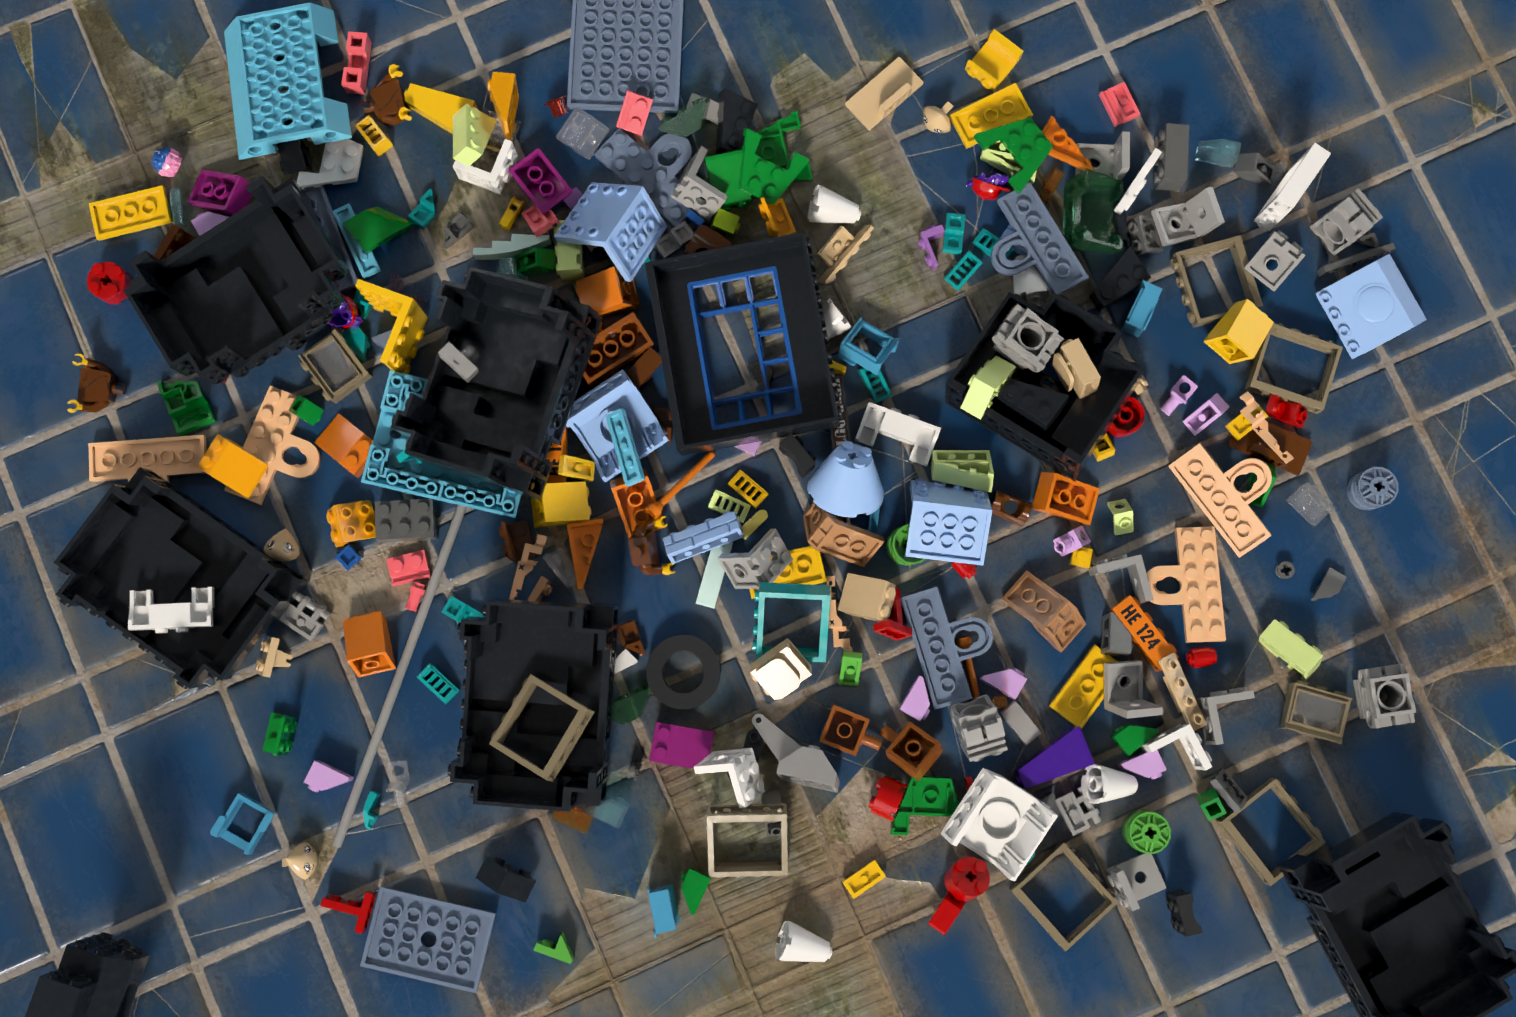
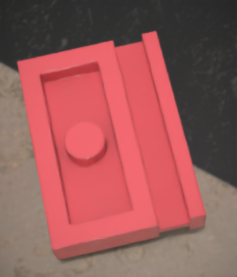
(1119, 104)
(634, 112)
(538, 222)
(408, 567)

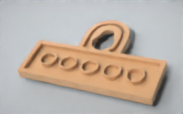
(272, 437)
(162, 455)
(1220, 499)
(1198, 583)

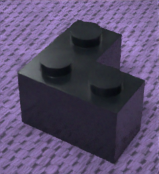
(505, 879)

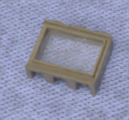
(334, 367)
(1315, 711)

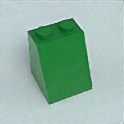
(724, 175)

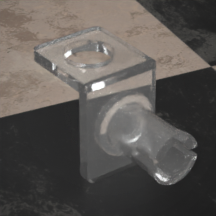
(398, 783)

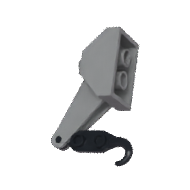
(796, 763)

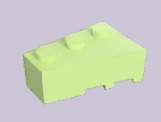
(470, 134)
(986, 385)

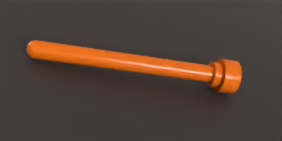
(654, 509)
(965, 643)

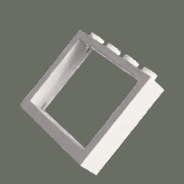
(1292, 187)

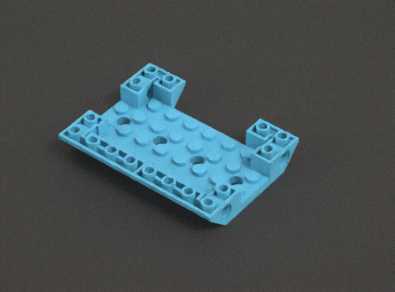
(259, 78)
(425, 479)

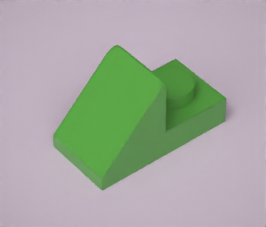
(850, 668)
(560, 952)

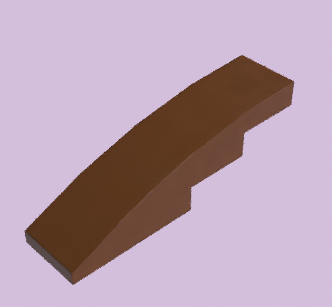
(644, 367)

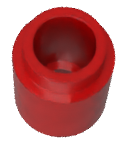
(965, 570)
(1201, 657)

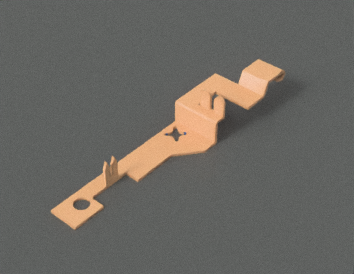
(1260, 421)
(520, 574)
(837, 626)

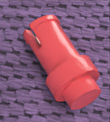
(416, 592)

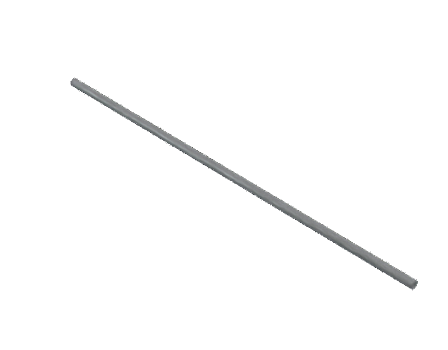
(398, 677)

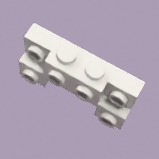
(899, 427)
(178, 616)

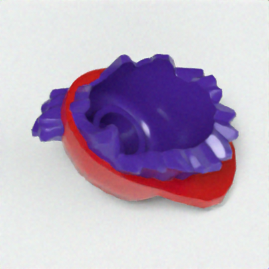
(989, 186)
(346, 315)

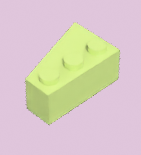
(1000, 158)
(570, 259)
(963, 468)
(1291, 649)

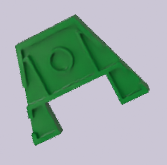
(1024, 143)
(773, 147)
(763, 177)
(927, 798)

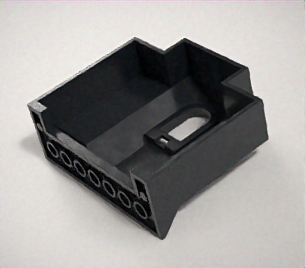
(1082, 421)
(92, 980)

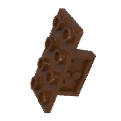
(1256, 447)

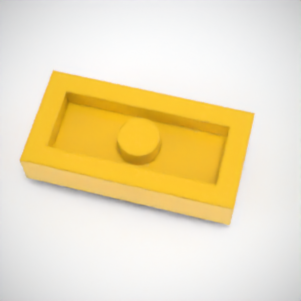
(1241, 426)
(576, 468)
(864, 879)

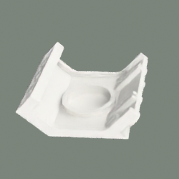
(999, 822)

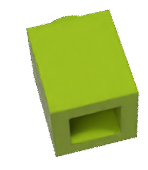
(725, 223)

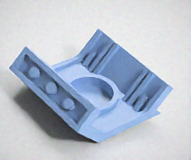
(1370, 306)
(591, 427)

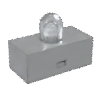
(459, 360)

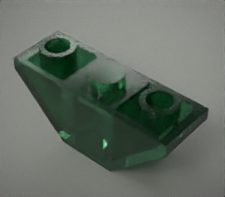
(687, 119)
(630, 707)

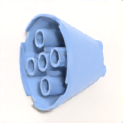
(847, 482)

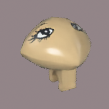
(936, 119)
(282, 547)
(302, 860)

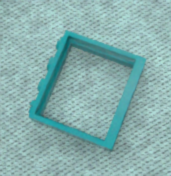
(793, 591)

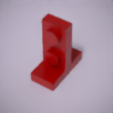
(894, 625)
(353, 907)

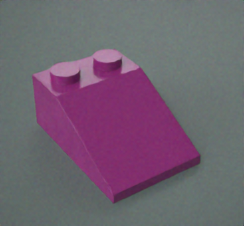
(540, 181)
(220, 193)
(680, 745)

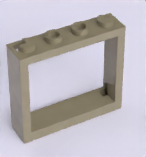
(1240, 259)
(1310, 341)
(567, 742)
(752, 813)
(1301, 817)
(1094, 880)

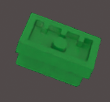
(279, 734)

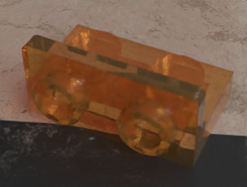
(575, 819)

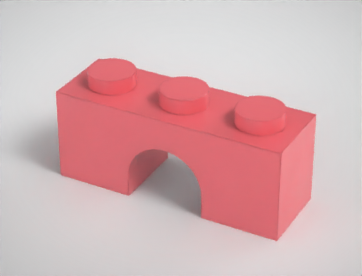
(355, 75)

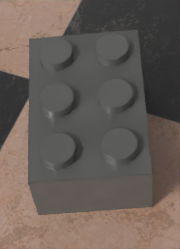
(1173, 161)
(406, 520)

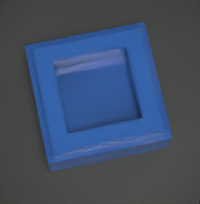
(695, 219)
(348, 557)

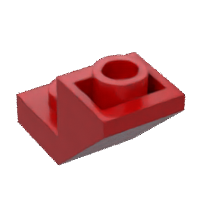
(1286, 412)
(946, 913)

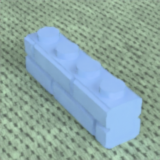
(703, 537)

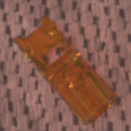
(1051, 184)
(999, 701)

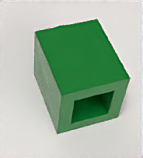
(306, 410)
(1211, 804)

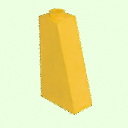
(435, 105)

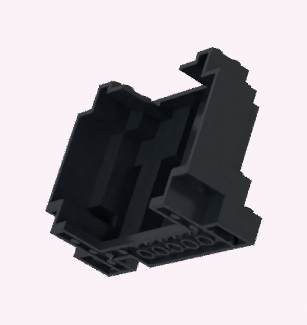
(241, 286)
(530, 367)
(167, 544)
(570, 650)
(1401, 923)

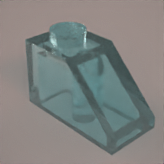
(1218, 152)
(611, 811)

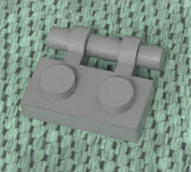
(300, 621)
(1073, 814)

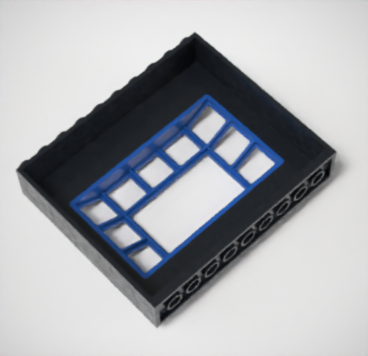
(684, 349)

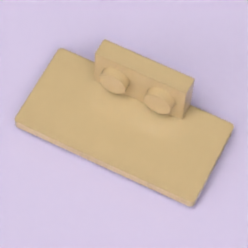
(884, 93)

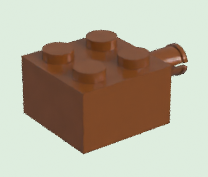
(847, 731)
(911, 749)

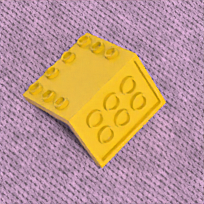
(407, 327)

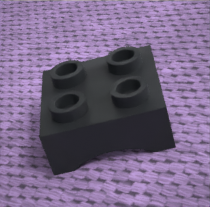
(793, 448)
(1181, 907)

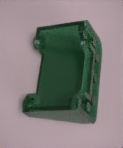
(1090, 212)

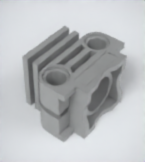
(1346, 221)
(1041, 338)
(1399, 702)
(978, 728)

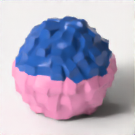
(166, 161)

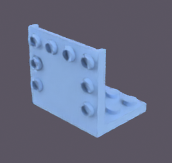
(617, 219)
(948, 522)

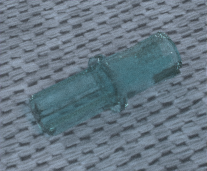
(177, 207)

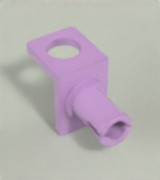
(1178, 397)
(1071, 541)

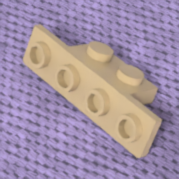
(839, 249)
(1181, 691)

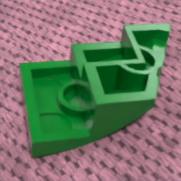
(376, 227)
(186, 405)

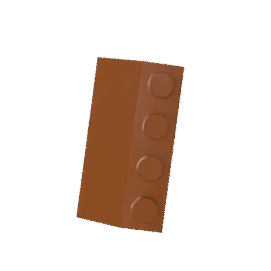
(616, 349)

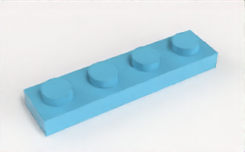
(366, 262)
(625, 447)

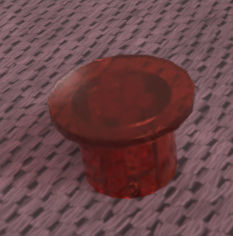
(558, 106)

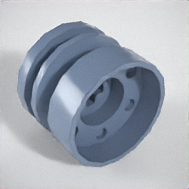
(1366, 496)

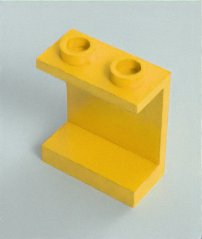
(994, 60)

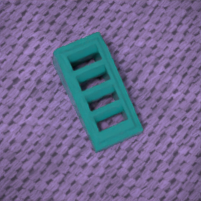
(992, 237)
(973, 258)
(865, 378)
(431, 667)

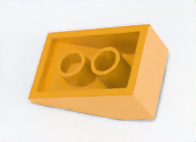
(505, 100)
(233, 465)

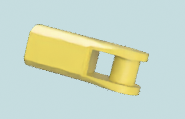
(753, 523)

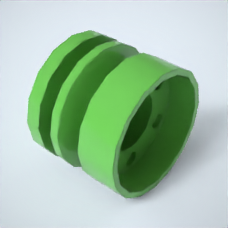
(895, 547)
(1138, 823)

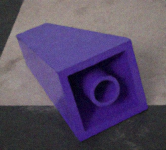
(1059, 757)

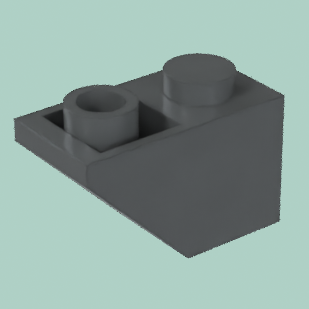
(773, 828)

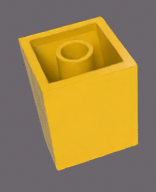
(1239, 332)
(561, 505)

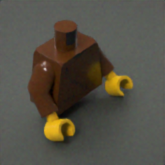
(388, 99)
(96, 386)
(645, 550)

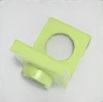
(1122, 517)

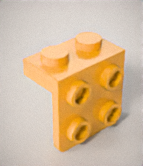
(777, 217)
(351, 522)

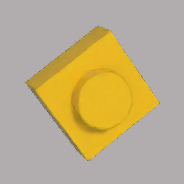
(1081, 557)

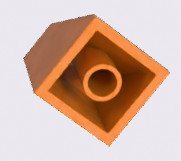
(608, 292)
(368, 644)

